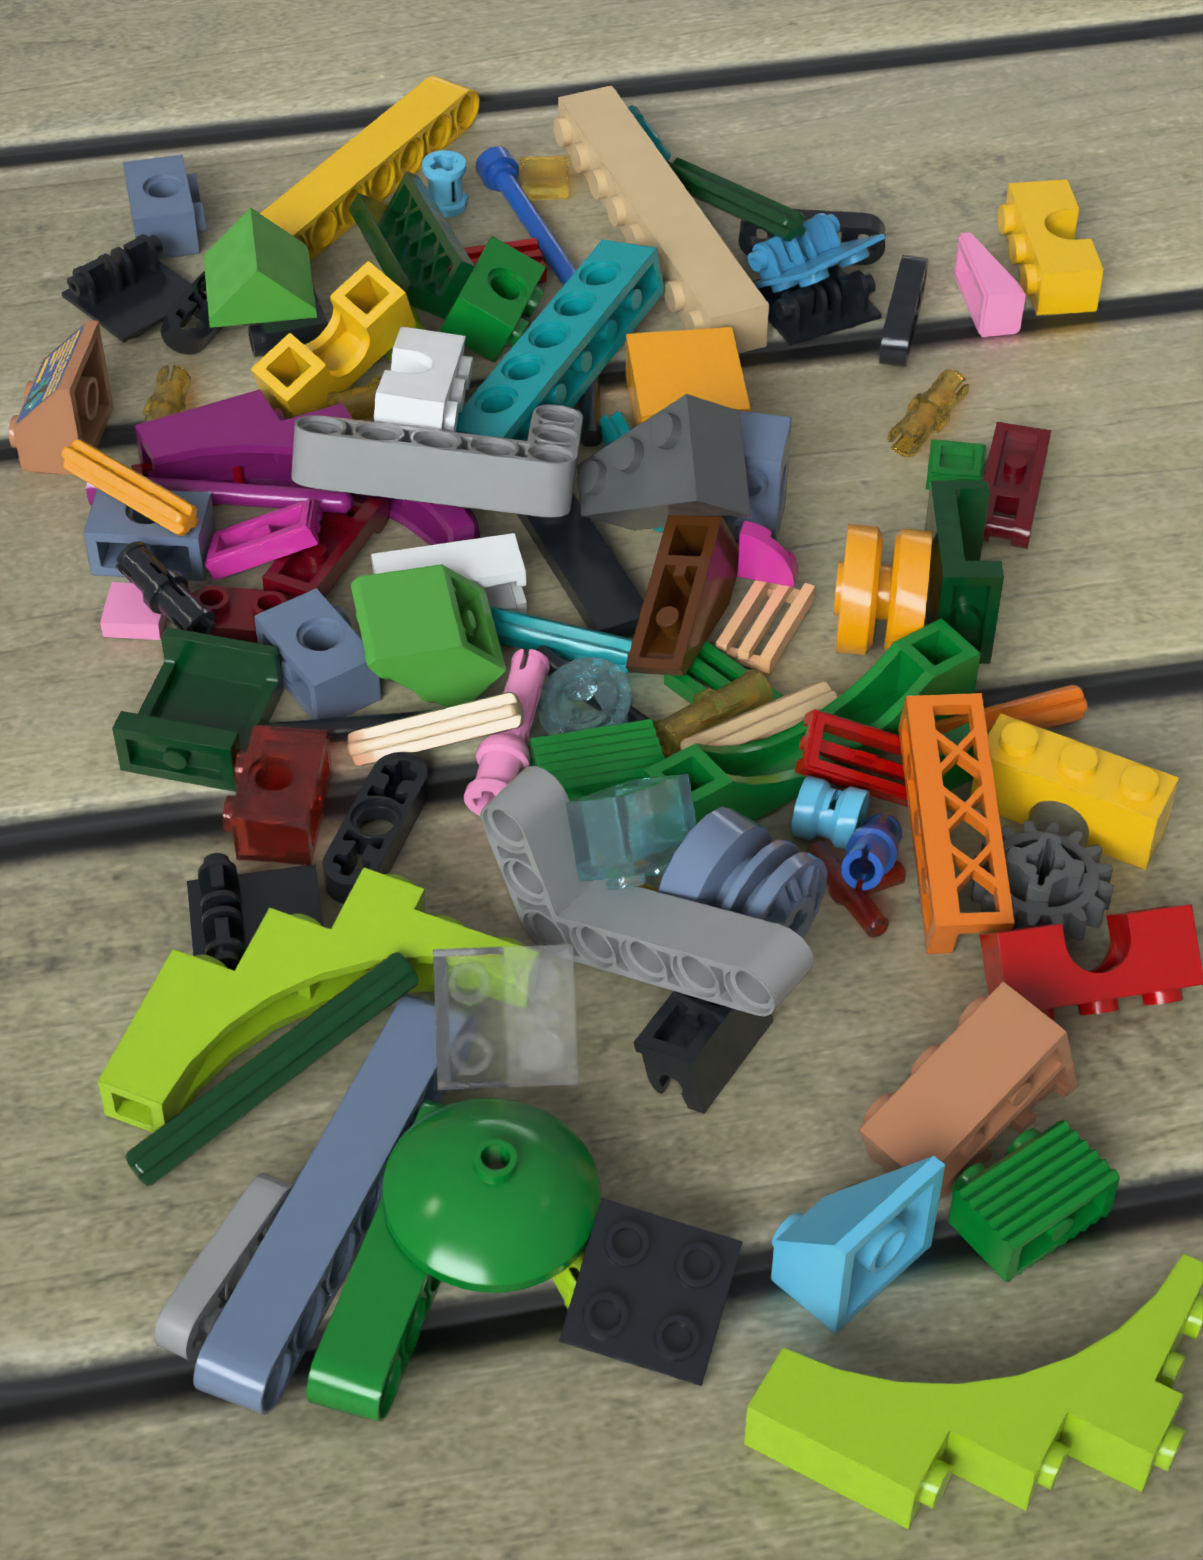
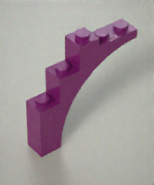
(250, 434)

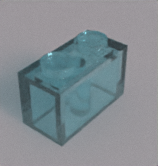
(630, 829)

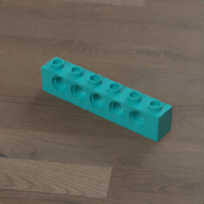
(567, 341)

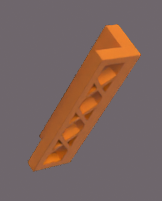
(932, 829)

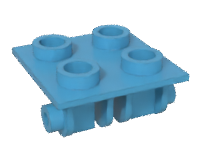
(806, 258)

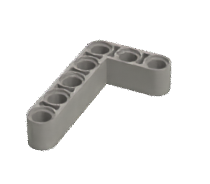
(444, 466)
(632, 929)

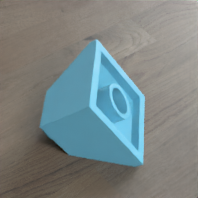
(857, 1241)

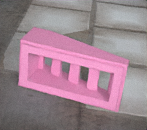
(988, 289)

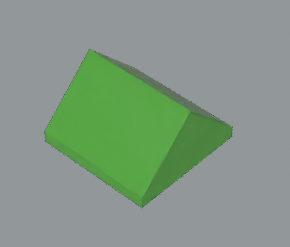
(258, 275)

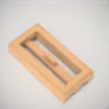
(800, 604)

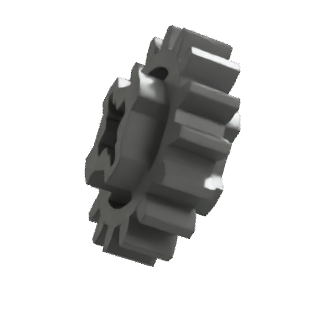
(1074, 880)

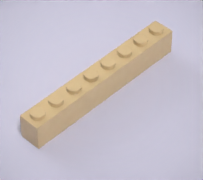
(657, 211)

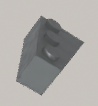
(671, 464)

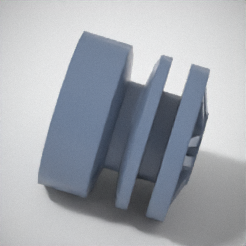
(736, 868)

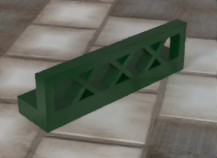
(409, 256)

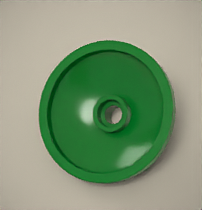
(487, 1224)

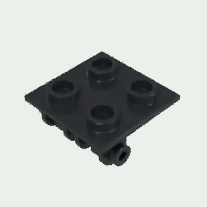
(127, 288)
(822, 307)
(231, 905)
(651, 1292)

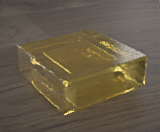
(545, 177)

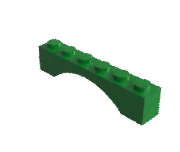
(762, 773)

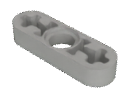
(217, 1270)

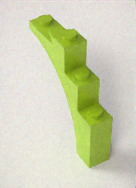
(208, 1014)
(902, 1440)

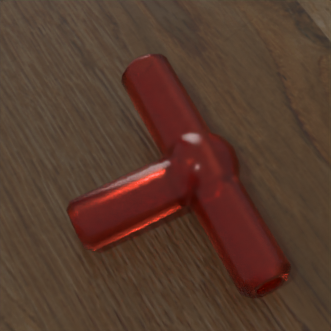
(857, 900)

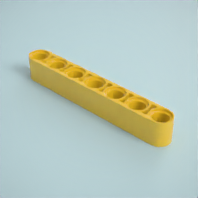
(374, 161)

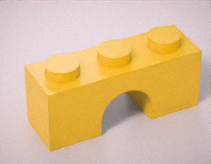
(1053, 267)
(361, 331)
(1117, 797)

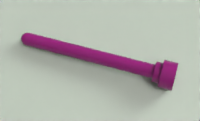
(253, 494)

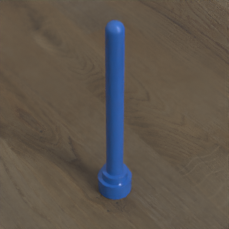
(500, 173)

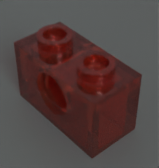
(279, 795)

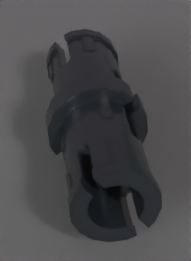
(164, 589)

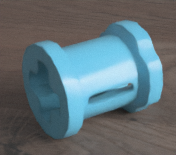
(446, 181)

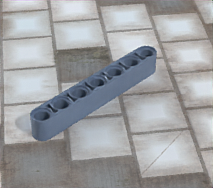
(322, 1220)

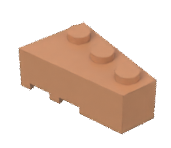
(972, 1087)

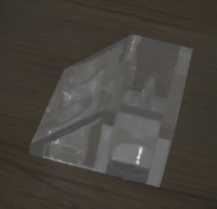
(505, 1017)

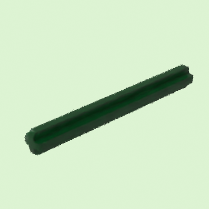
(739, 201)
(271, 1069)

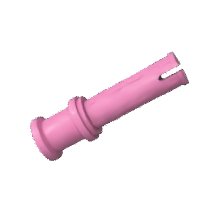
(506, 753)

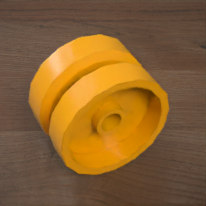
(881, 591)

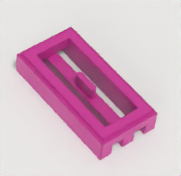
(264, 539)

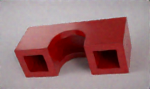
(1147, 955)

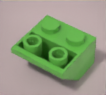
(429, 632)

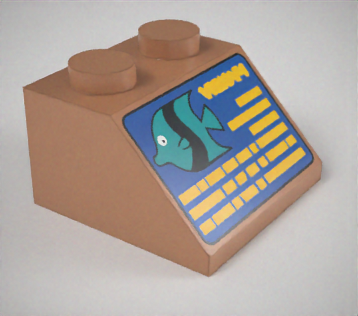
(64, 402)

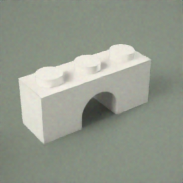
(424, 381)

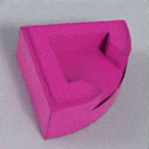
(764, 558)

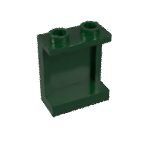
(959, 584)
(200, 709)

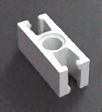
(487, 561)

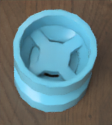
(828, 811)

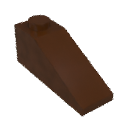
(684, 594)

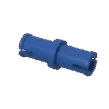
(871, 851)

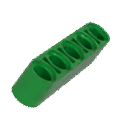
(373, 1324)

